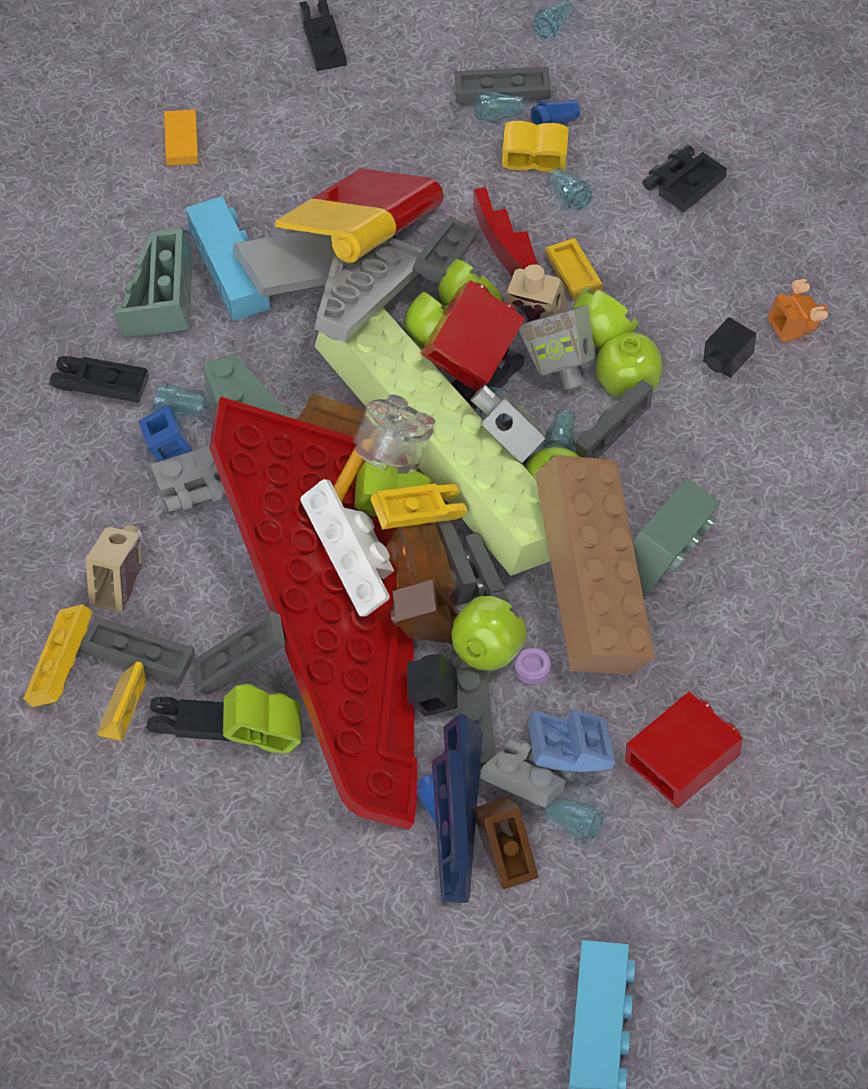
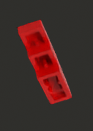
(510, 248)

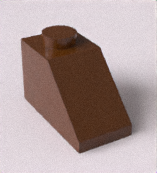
(424, 612)
(506, 841)

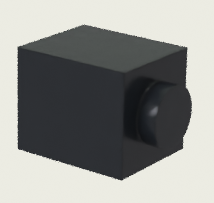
(729, 347)
(432, 685)

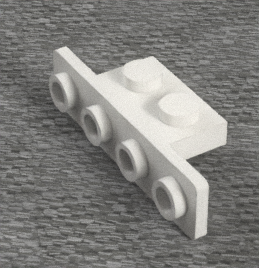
(351, 546)

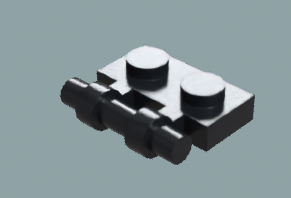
(690, 183)

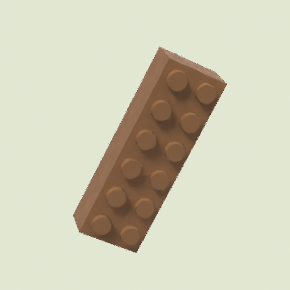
(594, 565)

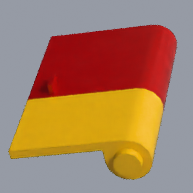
(365, 210)

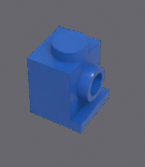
(164, 434)

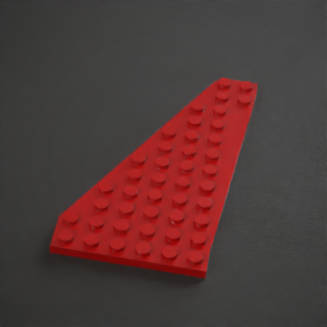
(343, 662)

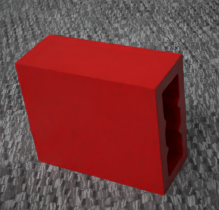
(473, 335)
(683, 749)

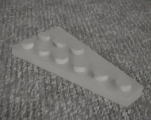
(364, 287)

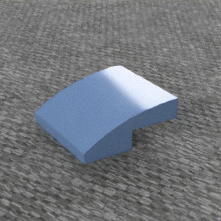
(570, 744)

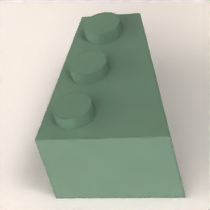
(161, 288)
(234, 381)
(672, 531)

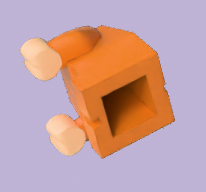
(797, 313)

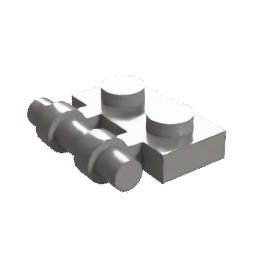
(186, 472)
(516, 774)

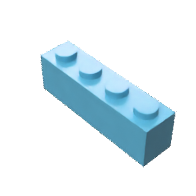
(215, 235)
(600, 1016)

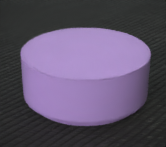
(532, 666)

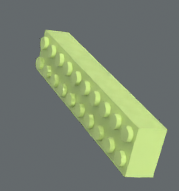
(461, 451)

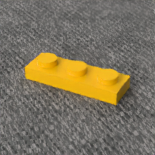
(58, 655)

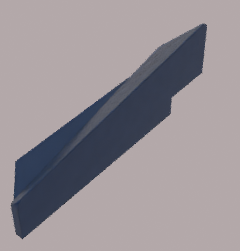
(455, 795)

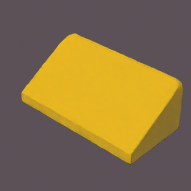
(123, 703)

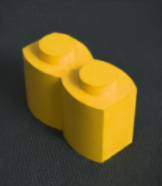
(534, 146)

